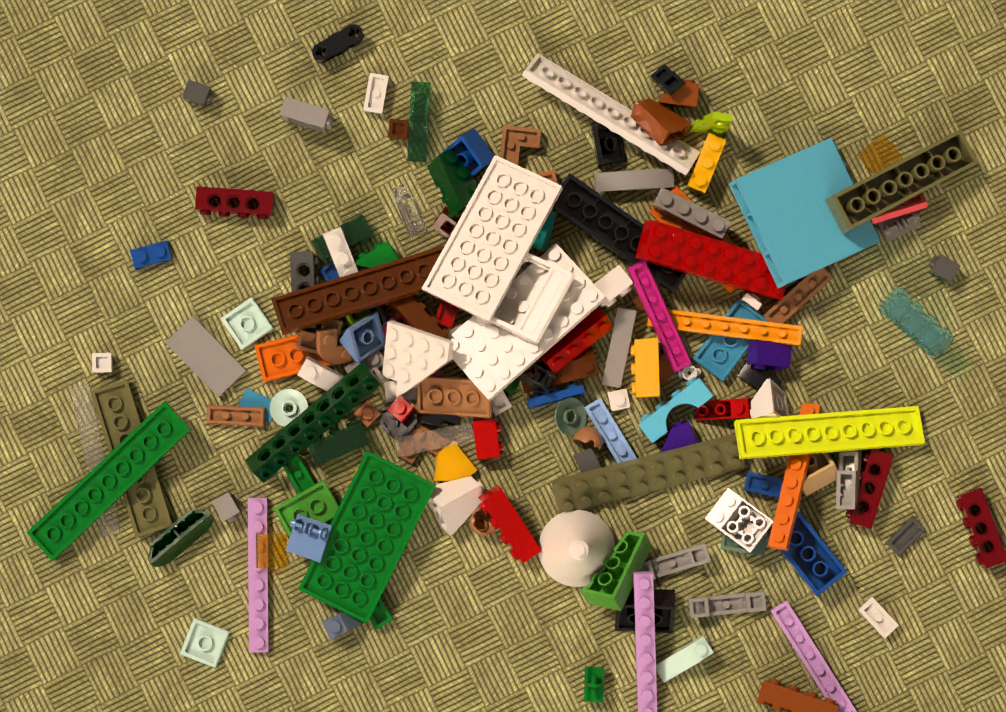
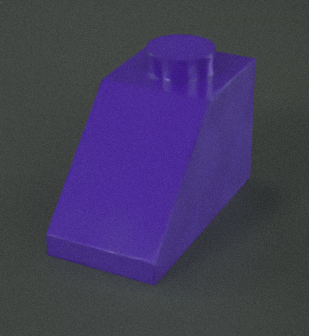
(679, 436)

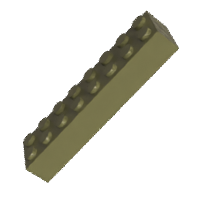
(901, 181)

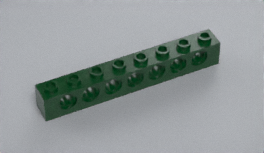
(313, 422)

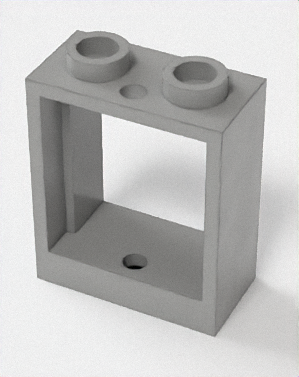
(306, 115)

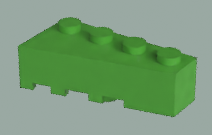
(615, 579)

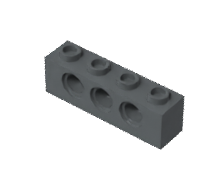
(297, 261)

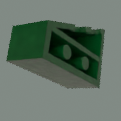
(453, 181)

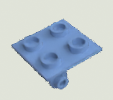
(308, 537)

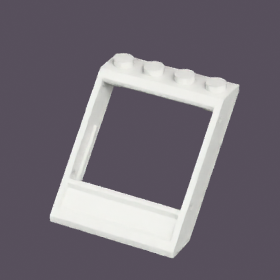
(544, 303)

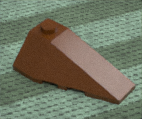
(580, 367)

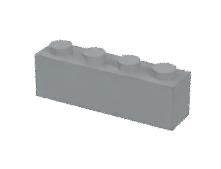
(691, 214)

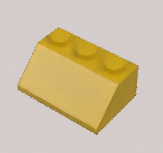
(645, 368)

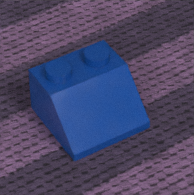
(472, 152)

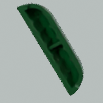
(179, 537)

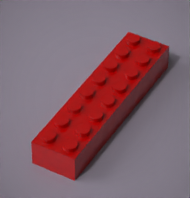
(707, 259)

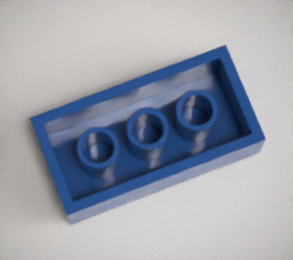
(812, 557)

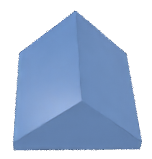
(364, 337)

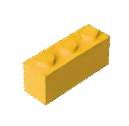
(706, 164)

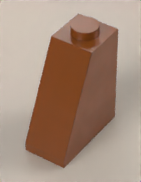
(659, 122)

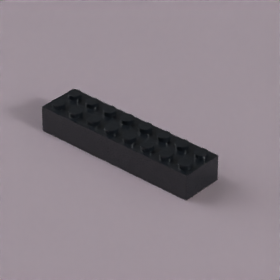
(609, 227)

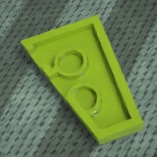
(713, 123)

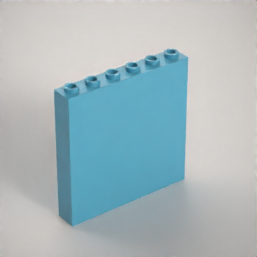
(790, 213)

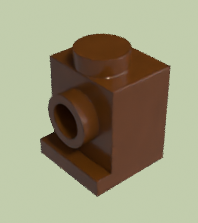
(441, 225)

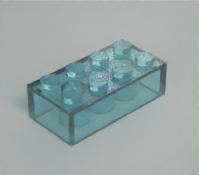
(915, 322)

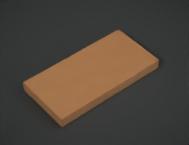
(452, 397)

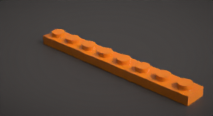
(791, 493)

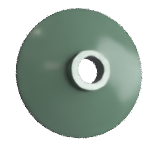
(576, 416)

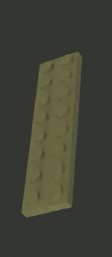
(118, 419)

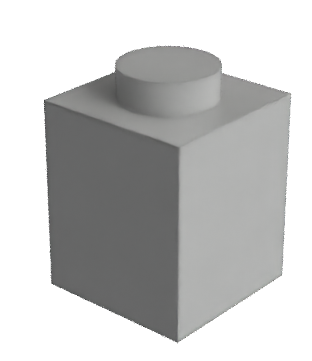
(227, 507)

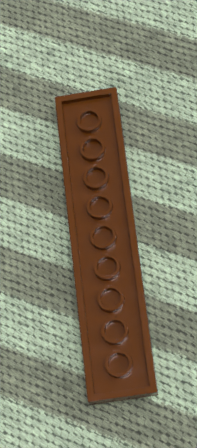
(354, 292)

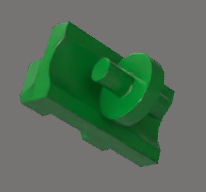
(593, 684)

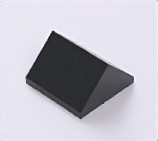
(607, 146)

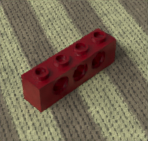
(205, 195)
(883, 462)
(996, 554)

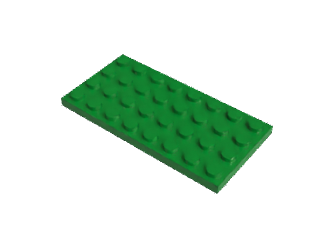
(367, 536)

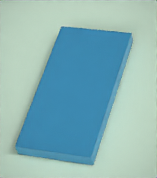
(722, 353)

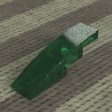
(418, 121)

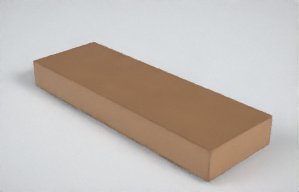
(235, 415)

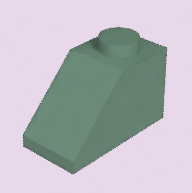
(729, 544)

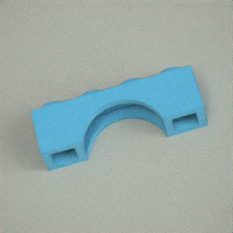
(656, 424)

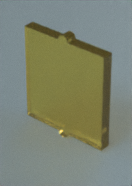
(879, 154)
(271, 550)

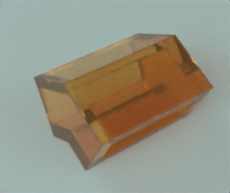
(638, 303)

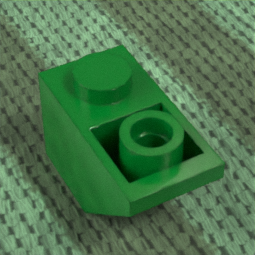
(380, 255)

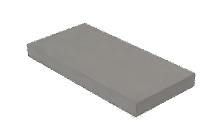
(205, 356)

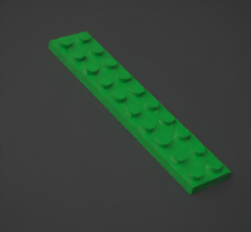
(109, 481)

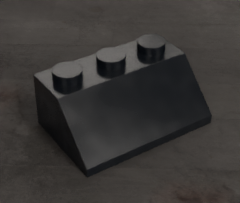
(663, 612)

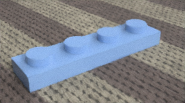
(609, 431)

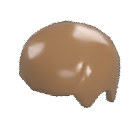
(589, 436)
(480, 523)

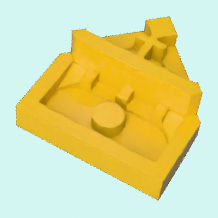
(452, 465)

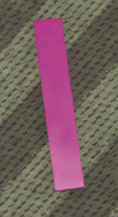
(659, 316)

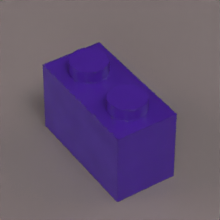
(769, 354)

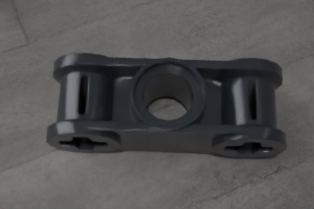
(337, 43)
(537, 379)

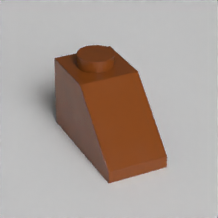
(684, 97)

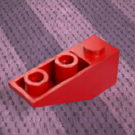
(724, 409)

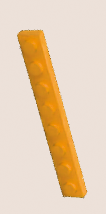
(735, 327)

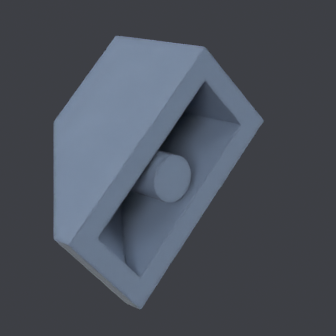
(340, 624)

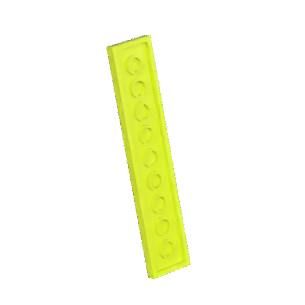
(828, 432)

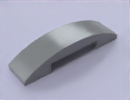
(677, 561)
(727, 604)

